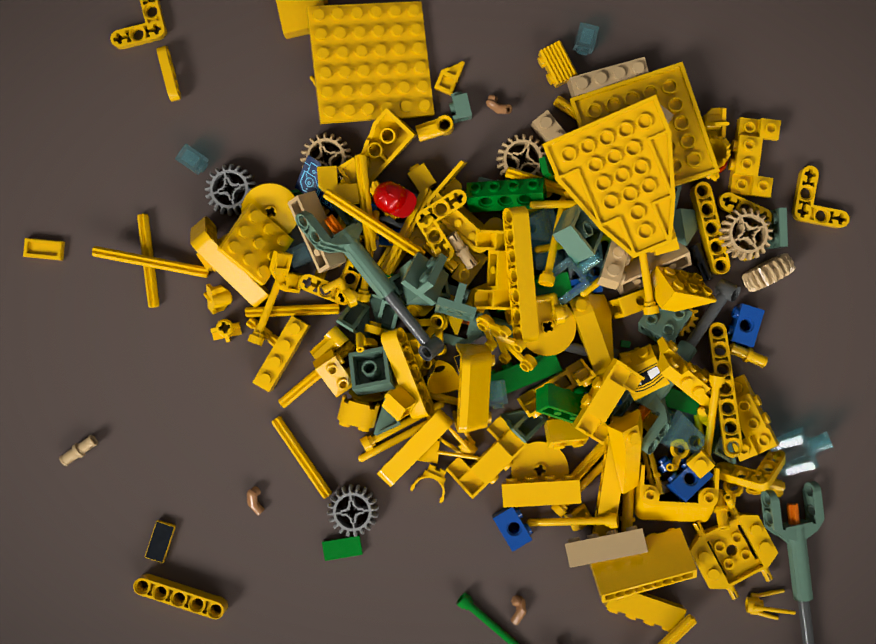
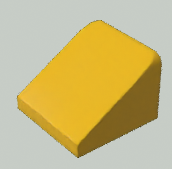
(580, 511)

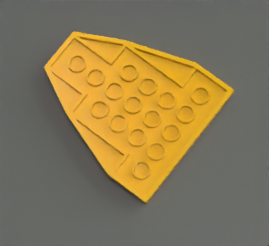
(621, 175)

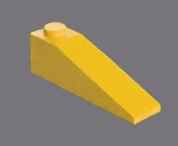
(385, 142)
(595, 329)
(626, 445)

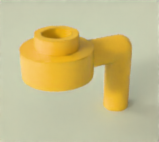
(349, 295)
(558, 312)
(374, 328)
(364, 343)
(677, 458)
(730, 496)

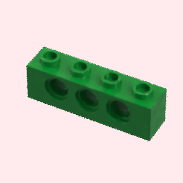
(504, 194)

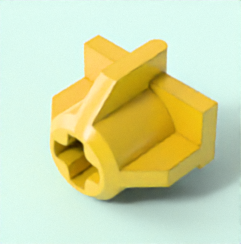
(715, 121)
(217, 298)
(226, 329)

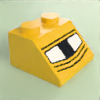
(645, 363)

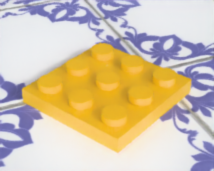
(253, 242)

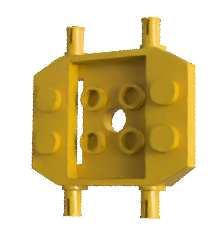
(740, 563)

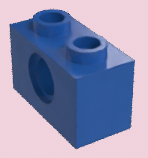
(753, 318)
(680, 488)
(516, 538)

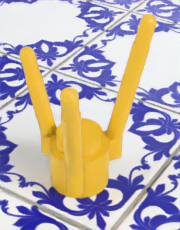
(465, 446)
(756, 606)

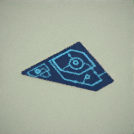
(308, 181)

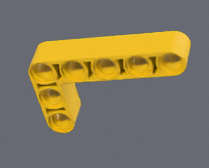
(204, 240)

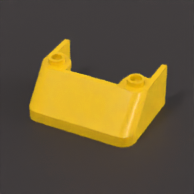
(462, 219)
(473, 387)
(649, 507)

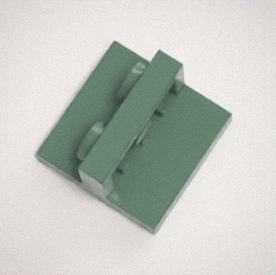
(426, 277)
(457, 307)

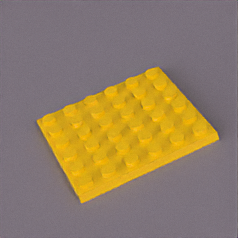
(370, 61)
(690, 143)

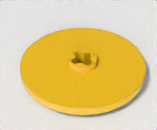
(276, 196)
(559, 337)
(538, 454)

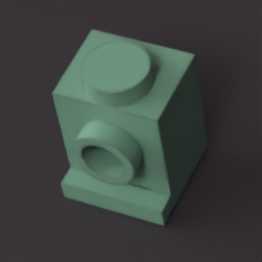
(460, 107)

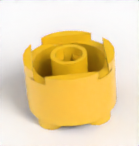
(357, 413)

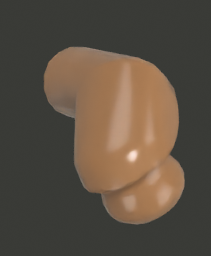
(496, 107)
(252, 500)
(520, 604)

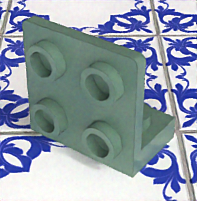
(779, 227)
(664, 324)

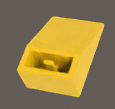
(679, 289)

